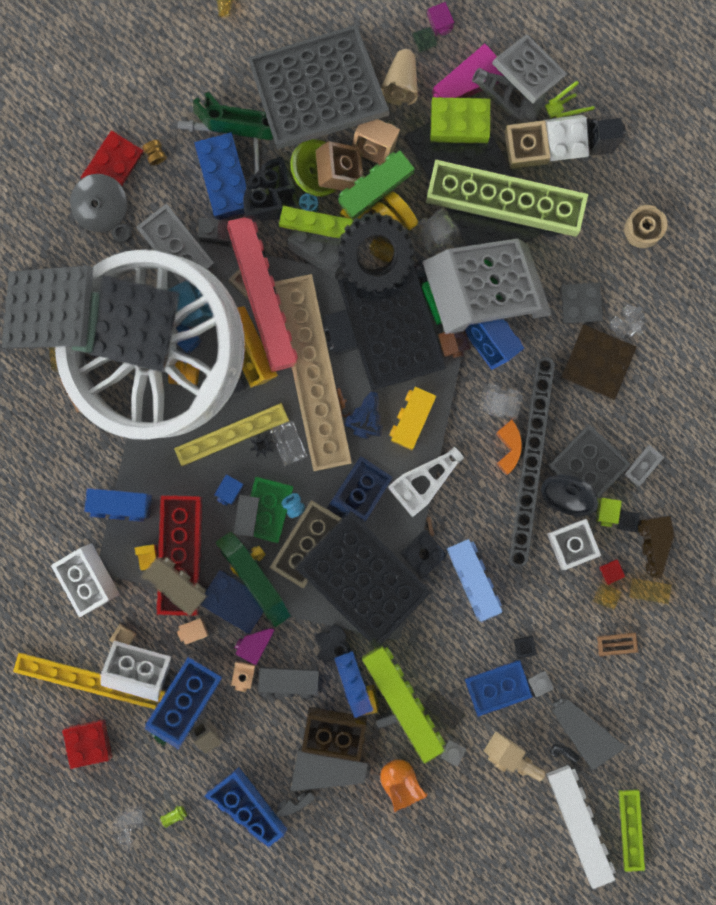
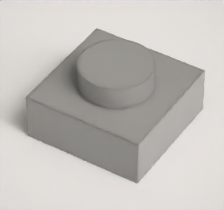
(540, 683)
(453, 753)

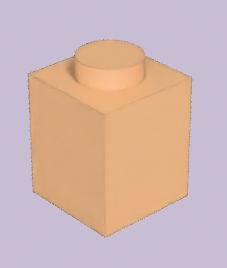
(193, 631)

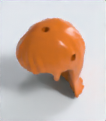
(401, 784)

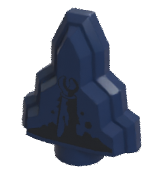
(366, 418)

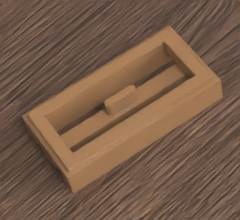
(617, 636)

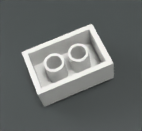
(85, 580)
(135, 671)

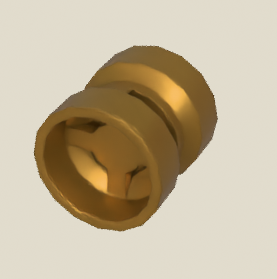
(154, 152)

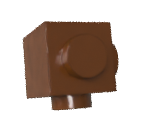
(454, 343)

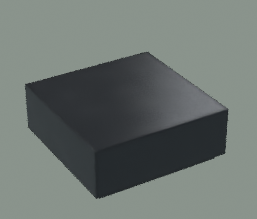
(628, 521)
(525, 647)

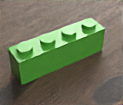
(376, 185)

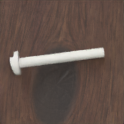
(256, 155)

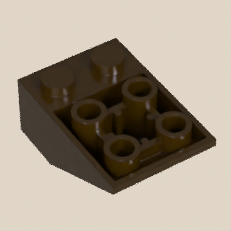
(657, 538)

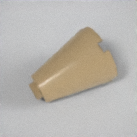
(401, 79)

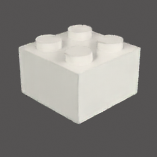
(567, 137)
(573, 544)

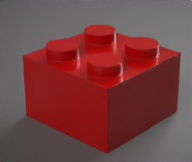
(87, 744)

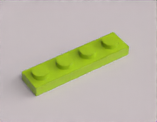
(313, 222)
(631, 830)

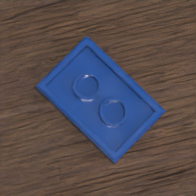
(498, 688)

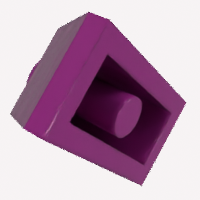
(253, 645)

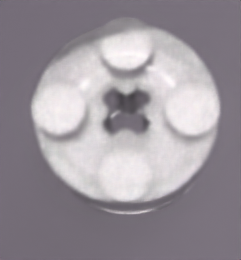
(437, 231)

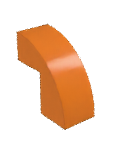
(511, 438)

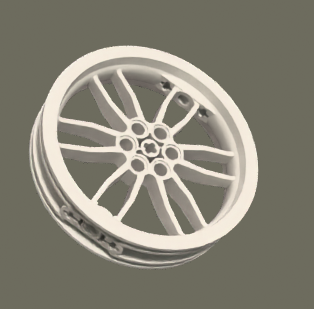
(219, 381)

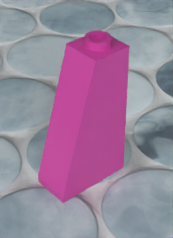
(459, 81)

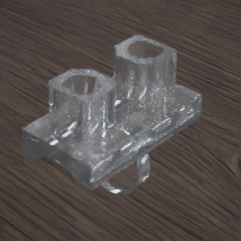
(631, 325)

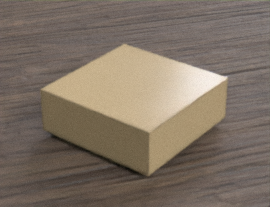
(123, 635)

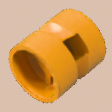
(188, 371)

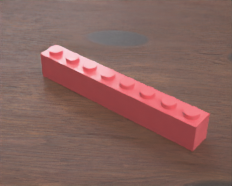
(261, 294)

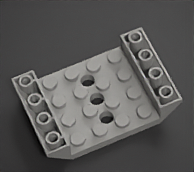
(464, 286)

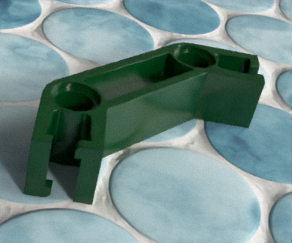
(232, 119)
(253, 578)

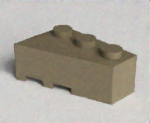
(175, 585)

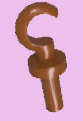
(341, 401)

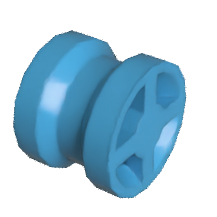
(308, 200)
(293, 505)

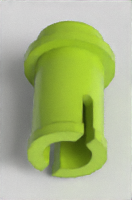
(173, 816)

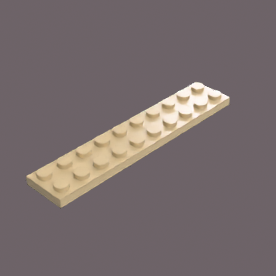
(313, 374)

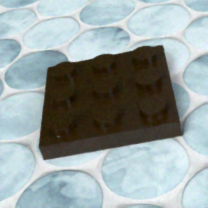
(598, 362)

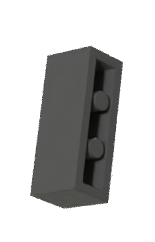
(288, 681)

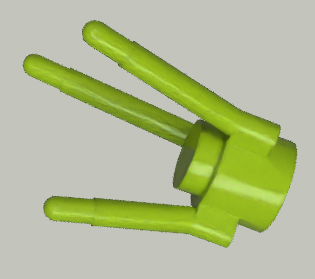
(555, 106)

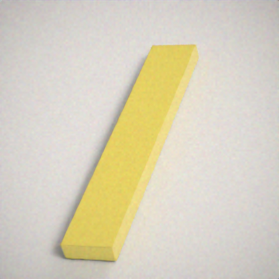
(231, 434)

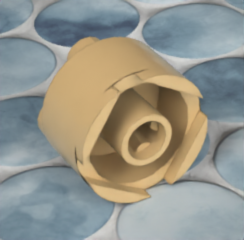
(652, 218)

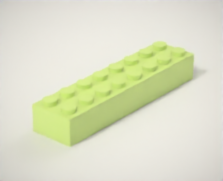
(506, 198)

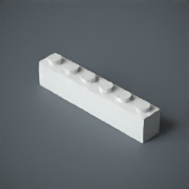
(580, 826)

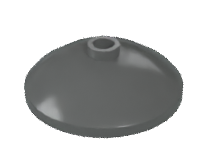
(111, 203)

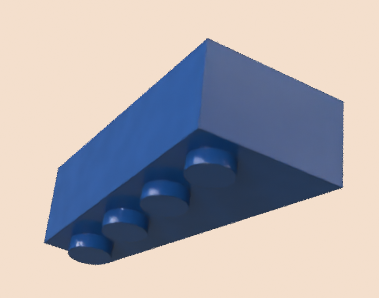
(247, 807)

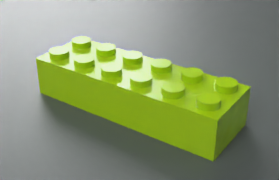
(406, 708)

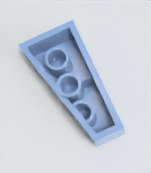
(474, 581)

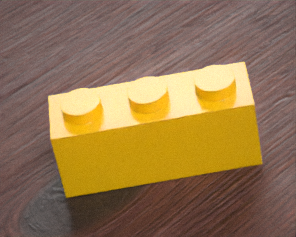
(412, 418)

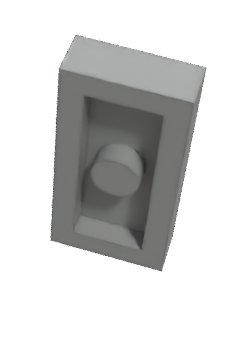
(643, 465)

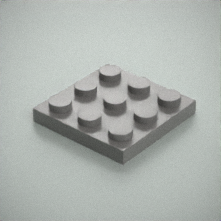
(529, 68)

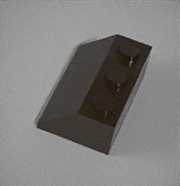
(334, 734)

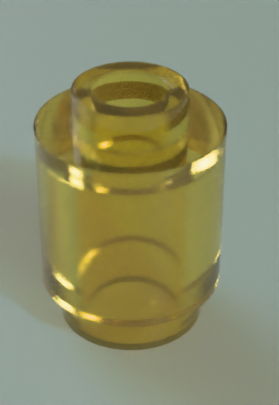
(381, 249)

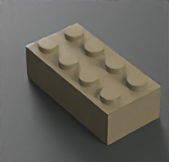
(306, 534)

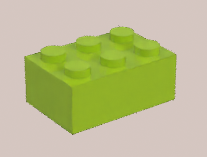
(460, 120)

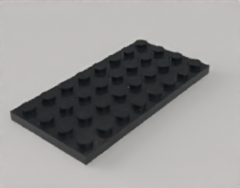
(483, 156)

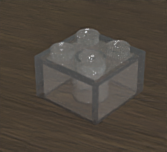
(499, 402)

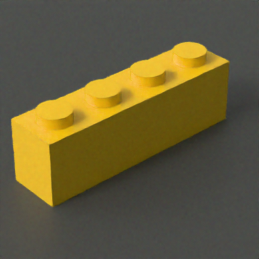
(255, 360)

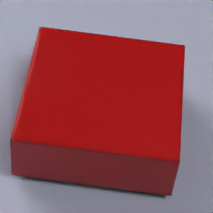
(612, 571)

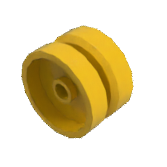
(397, 209)

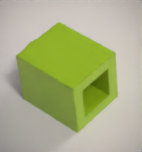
(608, 512)

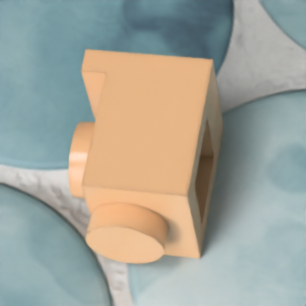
(248, 670)

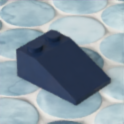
(360, 490)
(232, 602)

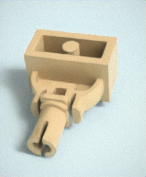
(509, 756)

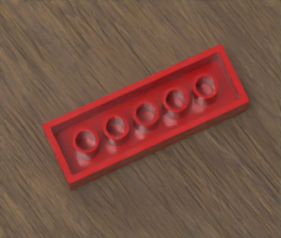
(180, 542)

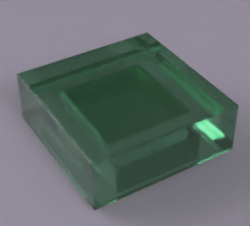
(424, 39)

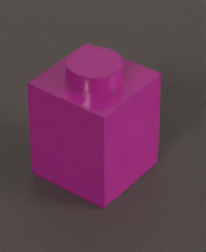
(440, 19)

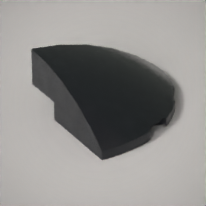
(269, 192)

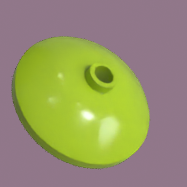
(302, 160)

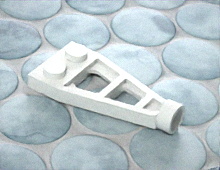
(406, 493)

